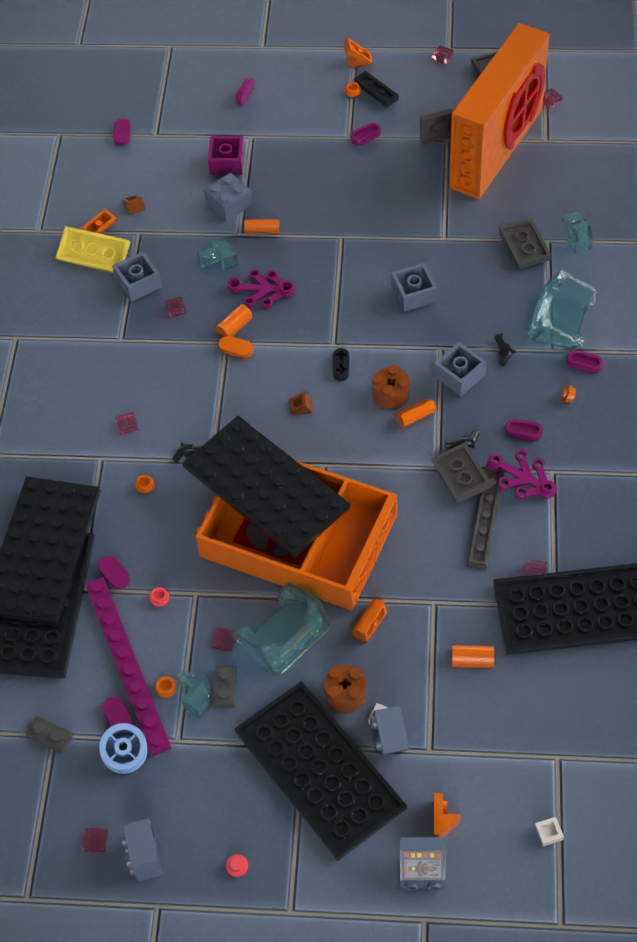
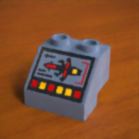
(422, 863)

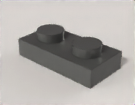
(225, 686)
(49, 734)

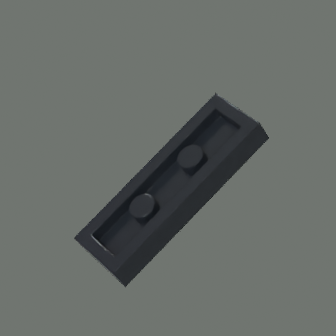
(376, 89)

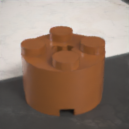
(391, 387)
(345, 688)

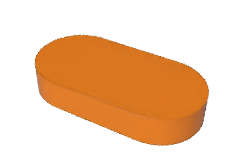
(236, 347)

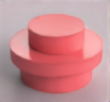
(159, 597)
(237, 865)

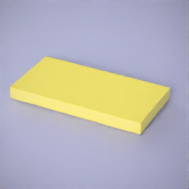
(91, 249)

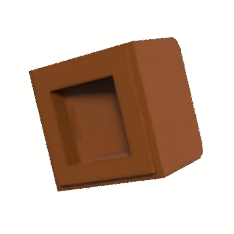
(134, 204)
(301, 404)

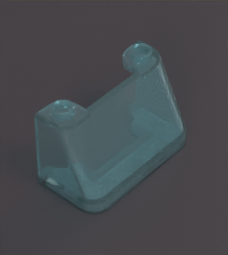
(561, 312)
(286, 632)

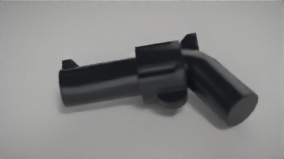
(505, 349)
(469, 441)
(186, 449)

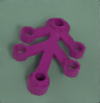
(283, 288)
(523, 477)

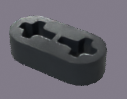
(340, 364)

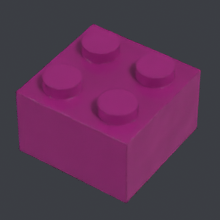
(226, 155)

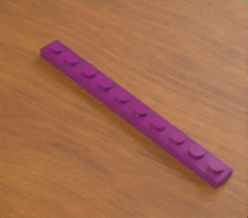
(128, 667)

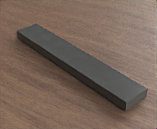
(485, 522)

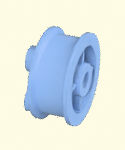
(126, 760)

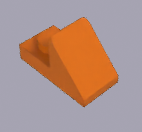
(356, 54)
(442, 821)

